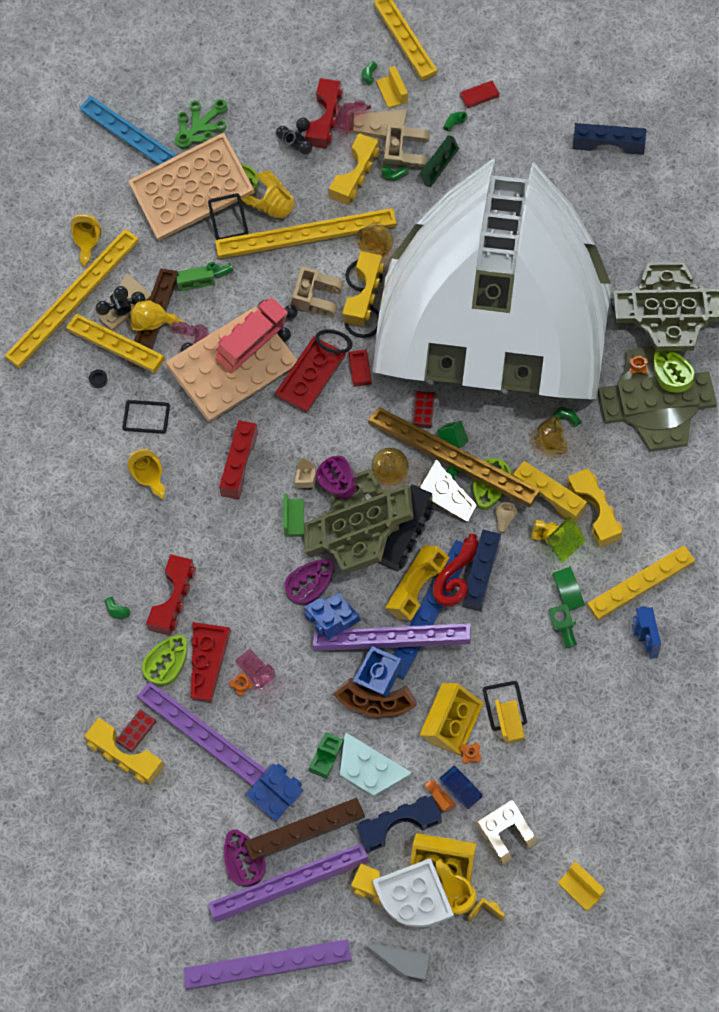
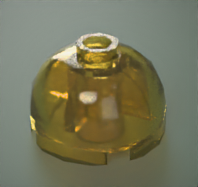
(374, 237)
(550, 437)
(390, 466)

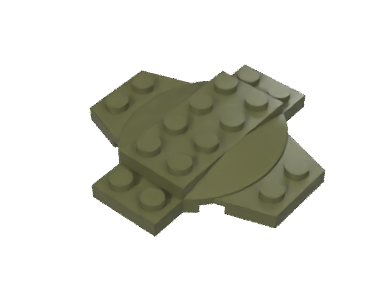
(668, 306)
(658, 415)
(359, 526)

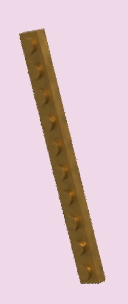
(454, 457)

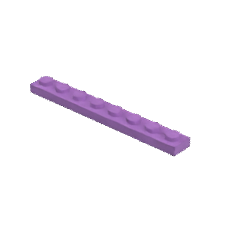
(395, 637)
(201, 733)
(288, 882)
(267, 964)

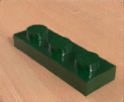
(439, 161)

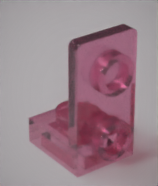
(345, 114)
(197, 331)
(255, 668)

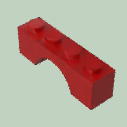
(328, 95)
(234, 471)
(163, 616)

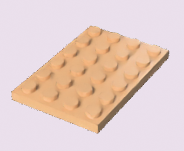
(180, 188)
(214, 387)

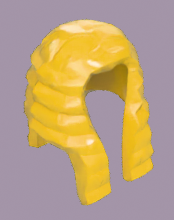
(276, 201)

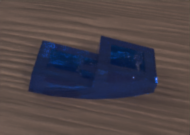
(461, 787)

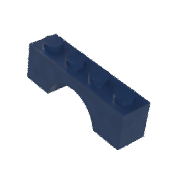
(629, 139)
(481, 570)
(421, 813)

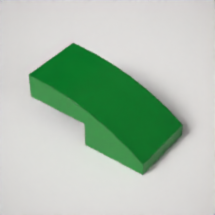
(568, 588)
(326, 755)

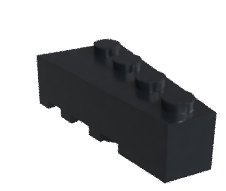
(404, 540)

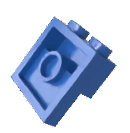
(331, 615)
(646, 630)
(379, 671)
(274, 791)

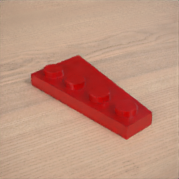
(209, 649)

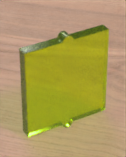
(566, 539)

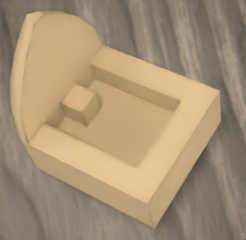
(305, 474)

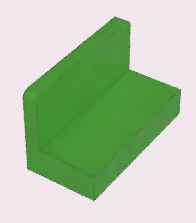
(195, 278)
(293, 517)

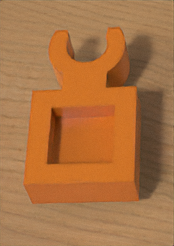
(441, 798)

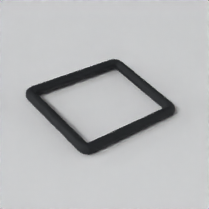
(241, 211)
(146, 403)
(524, 722)

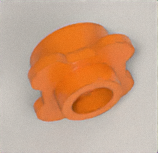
(638, 361)
(241, 678)
(467, 758)

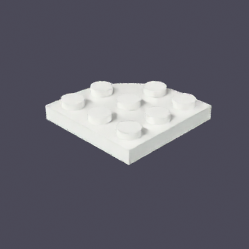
(414, 895)

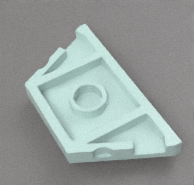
(369, 768)

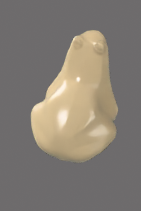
(505, 514)

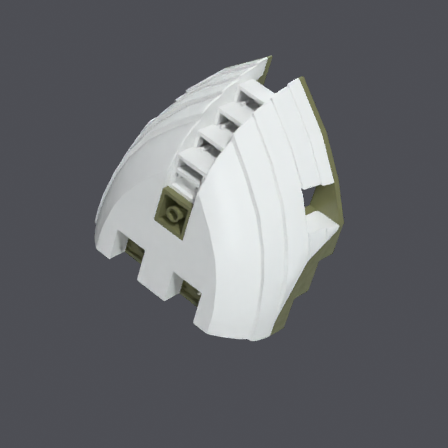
(496, 285)

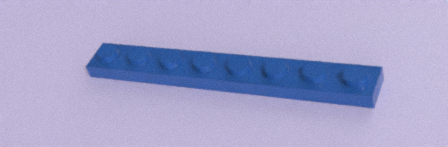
(426, 614)

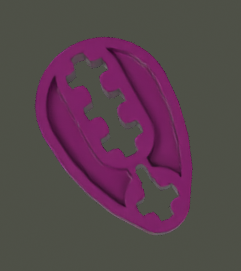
(333, 485)
(300, 575)
(234, 866)

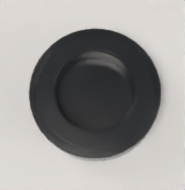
(98, 378)

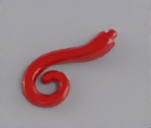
(464, 557)

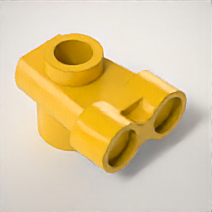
(542, 530)

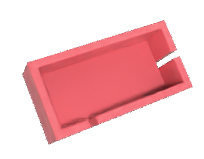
(251, 334)

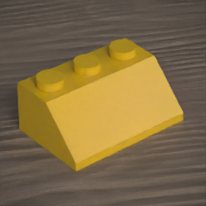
(451, 718)
(454, 853)

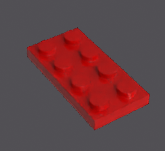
(309, 375)

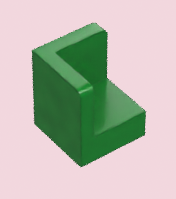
(453, 433)

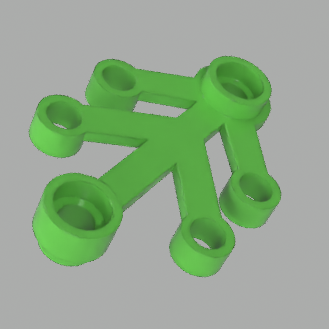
(200, 125)

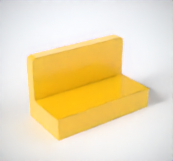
(393, 89)
(510, 721)
(581, 886)

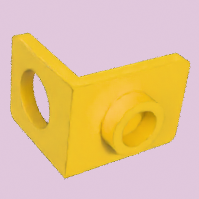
(490, 906)

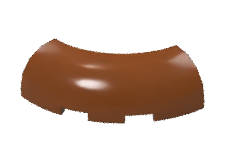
(372, 703)

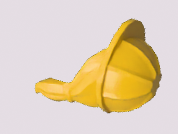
(86, 234)
(149, 316)
(147, 470)
(457, 889)

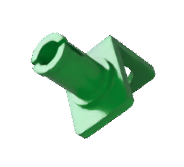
(564, 626)

